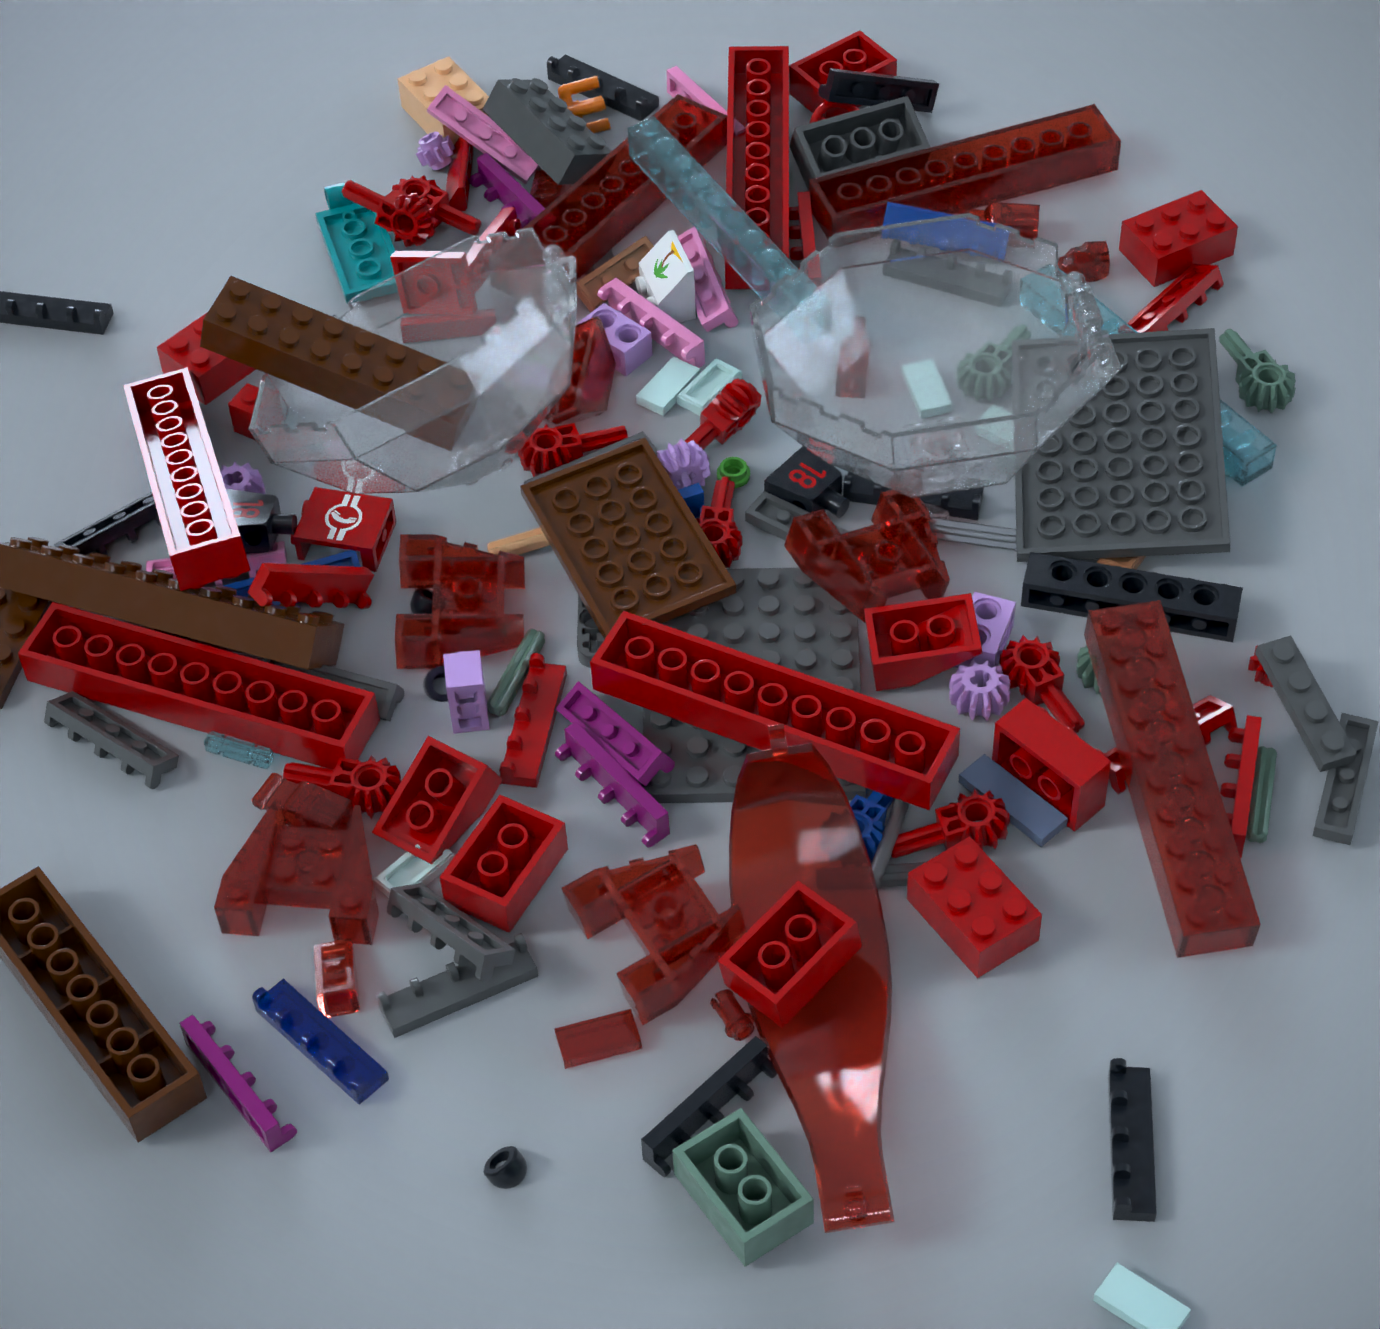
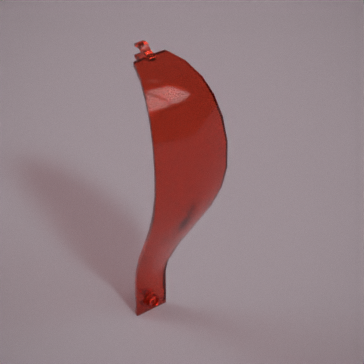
(832, 1055)

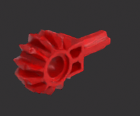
(440, 200)
(394, 212)
(727, 413)
(562, 444)
(719, 523)
(1037, 674)
(365, 783)
(956, 823)

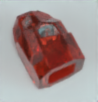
(1089, 259)

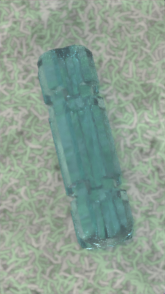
(238, 750)

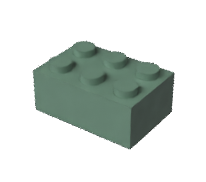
(743, 1186)

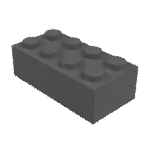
(545, 128)
(857, 138)

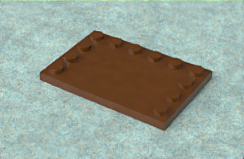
(627, 537)

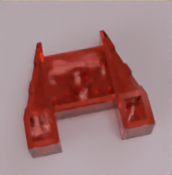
(873, 561)
(465, 603)
(301, 870)
(667, 918)

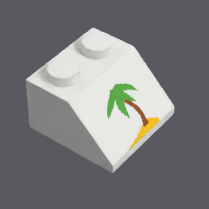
(668, 279)

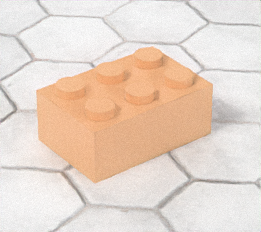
(423, 85)

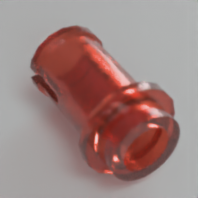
(737, 1022)

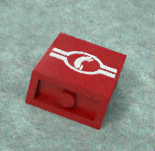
(347, 523)

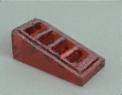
(545, 189)
(337, 979)

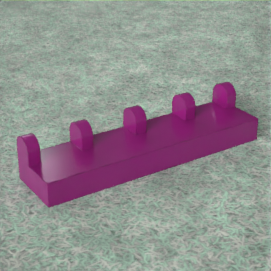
(505, 188)
(614, 734)
(616, 783)
(235, 1086)

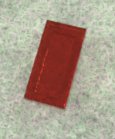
(598, 1038)

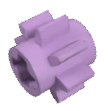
(435, 150)

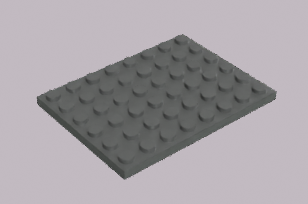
(1137, 462)
(771, 617)

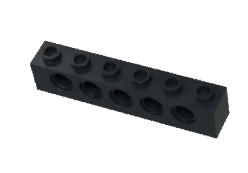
(1081, 586)

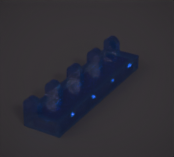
(320, 1040)

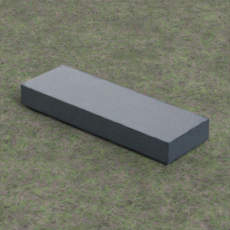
(1026, 808)

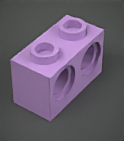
(628, 340)
(995, 624)
(466, 691)

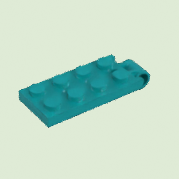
(354, 243)

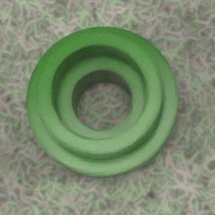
(735, 470)

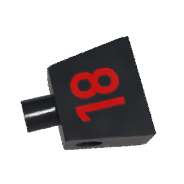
(808, 484)
(259, 519)

